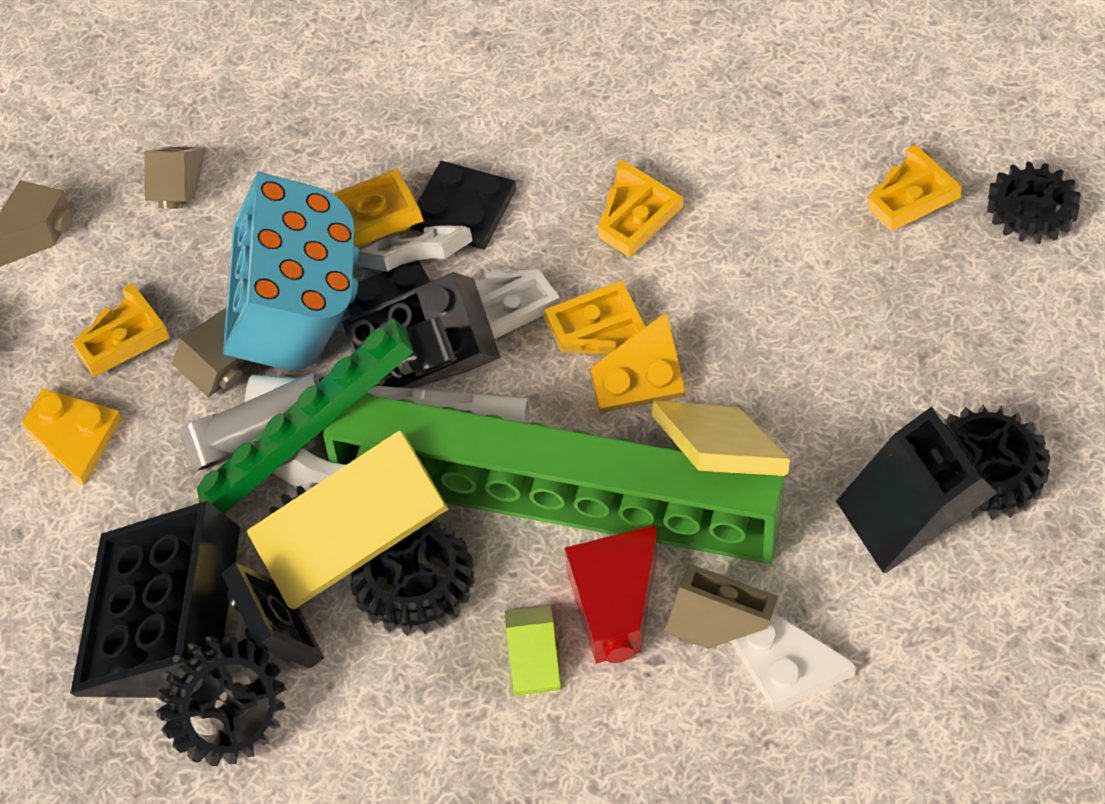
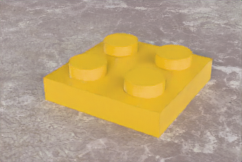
(380, 207)

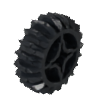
(991, 435)
(419, 588)
(231, 732)

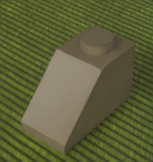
(172, 175)
(32, 221)
(202, 357)
(717, 609)

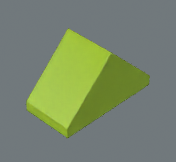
(532, 650)

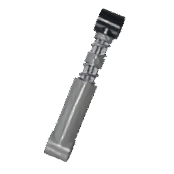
(219, 435)

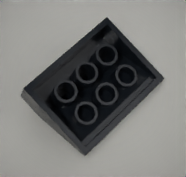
(151, 597)

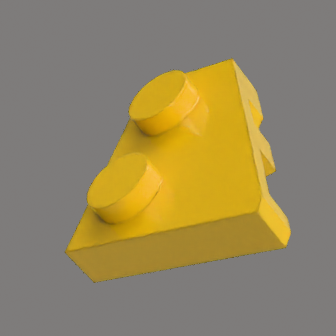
(594, 321)
(639, 370)

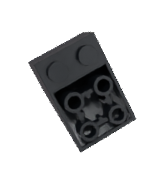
(461, 312)
(914, 490)

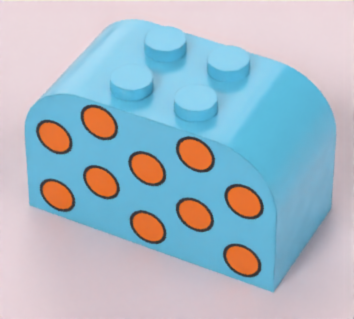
(288, 273)

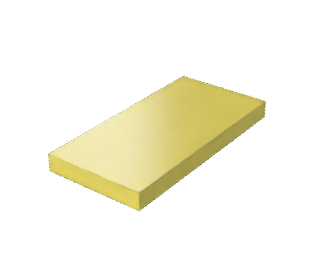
(720, 438)
(347, 520)

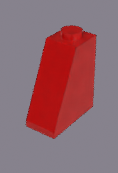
(613, 590)

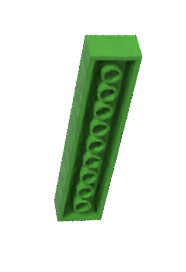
(571, 477)

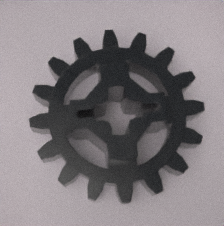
(1033, 202)

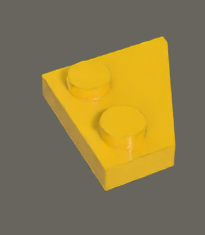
(912, 190)
(636, 209)
(120, 333)
(71, 430)

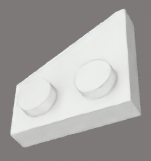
(515, 299)
(790, 663)

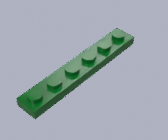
(307, 417)

